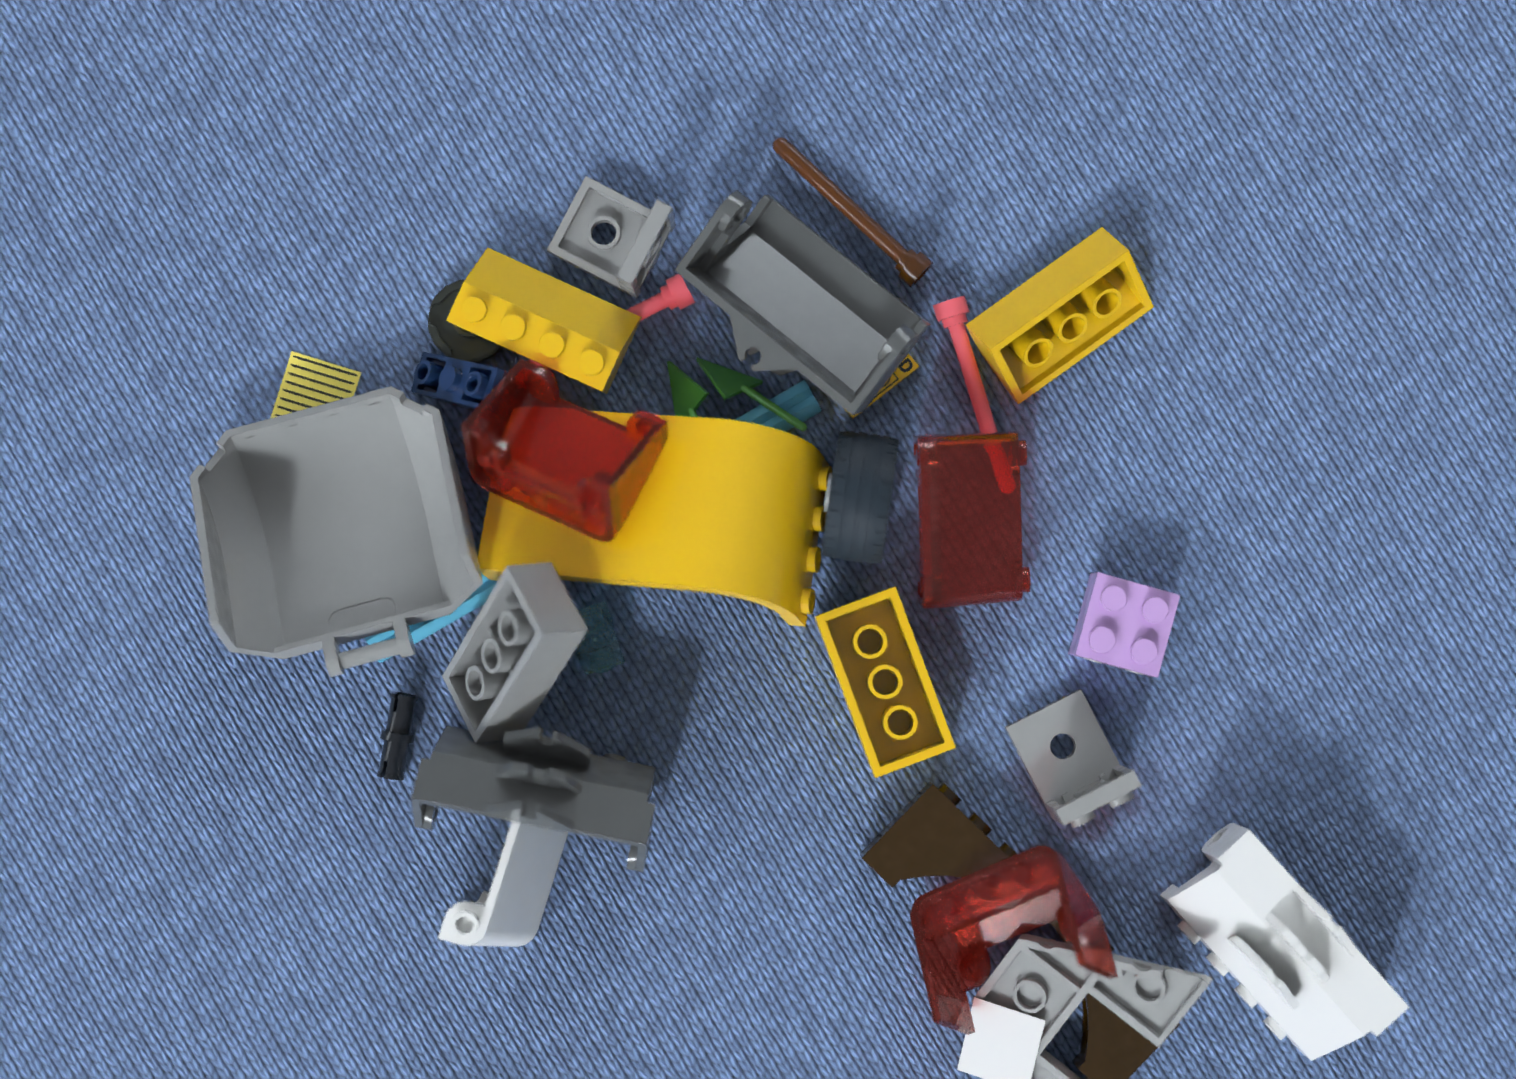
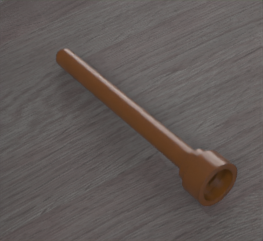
(909, 263)

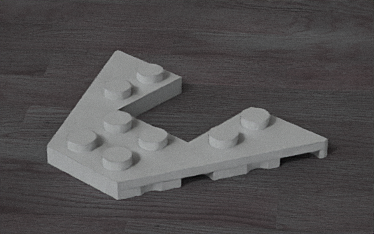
(1047, 983)

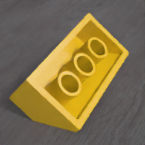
(1061, 314)
(544, 319)

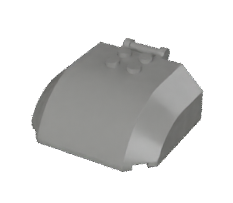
(334, 530)

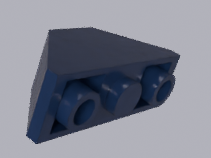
(455, 380)

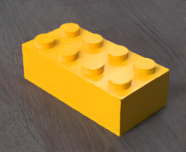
(884, 682)

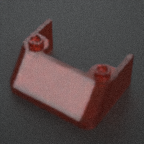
(992, 906)

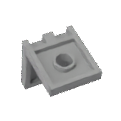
(637, 239)
(1086, 777)

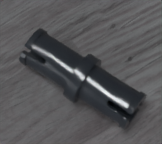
(397, 736)

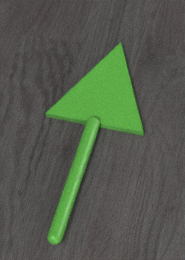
(731, 383)
(686, 393)

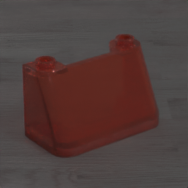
(559, 455)
(970, 518)

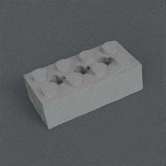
(514, 651)

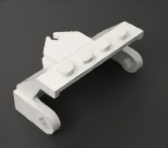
(1281, 947)

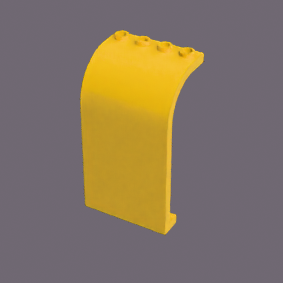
(720, 514)

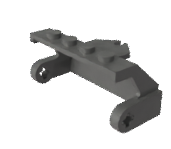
(800, 301)
(539, 784)

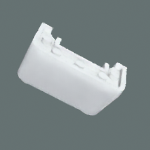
(517, 895)

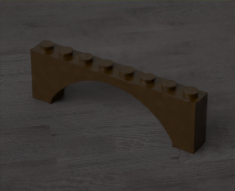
(939, 840)

